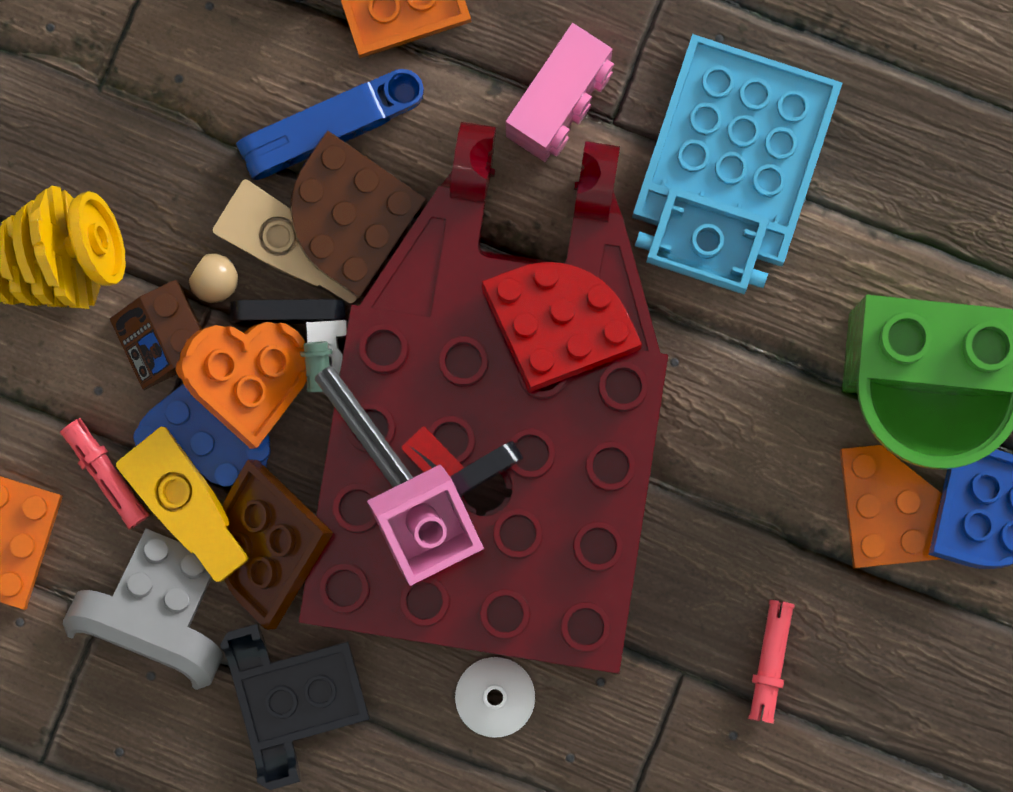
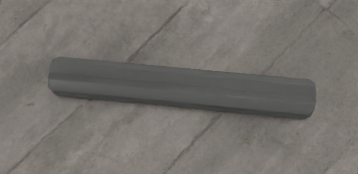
(362, 426)

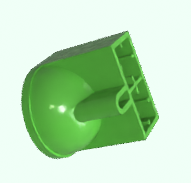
(932, 377)

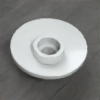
(479, 681)

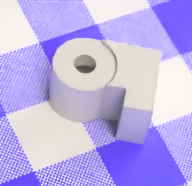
(330, 332)

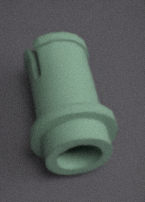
(316, 360)

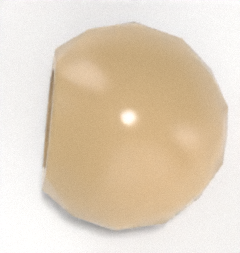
(214, 278)

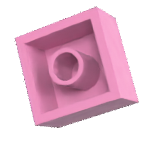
(425, 524)

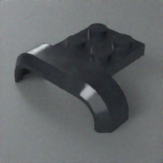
(290, 699)

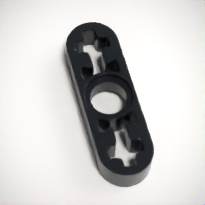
(286, 311)

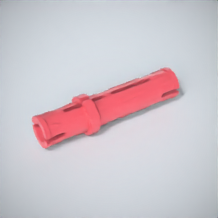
(100, 467)
(771, 662)

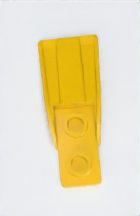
(183, 501)

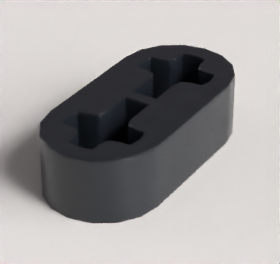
(486, 468)

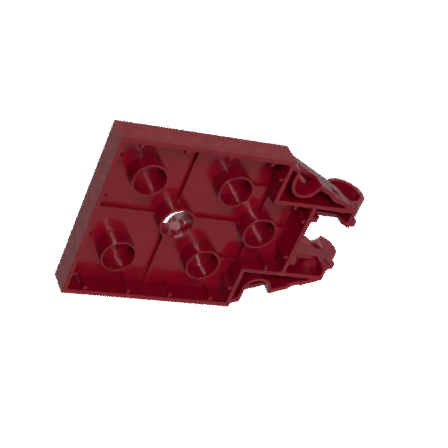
(434, 357)

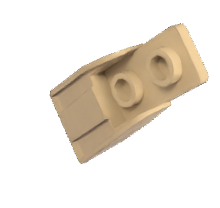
(266, 231)

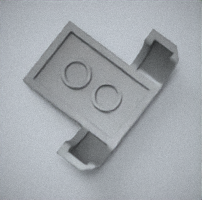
(153, 610)

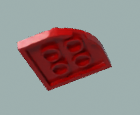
(559, 321)

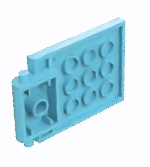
(732, 164)

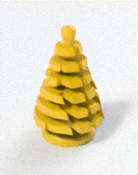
(60, 251)

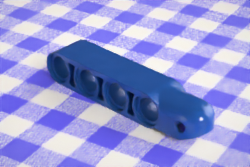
(343, 115)

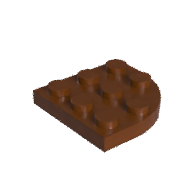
(348, 212)
(279, 539)

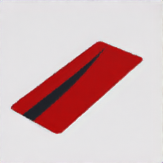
(429, 453)

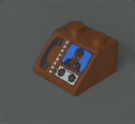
(155, 332)

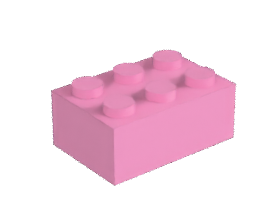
(560, 93)

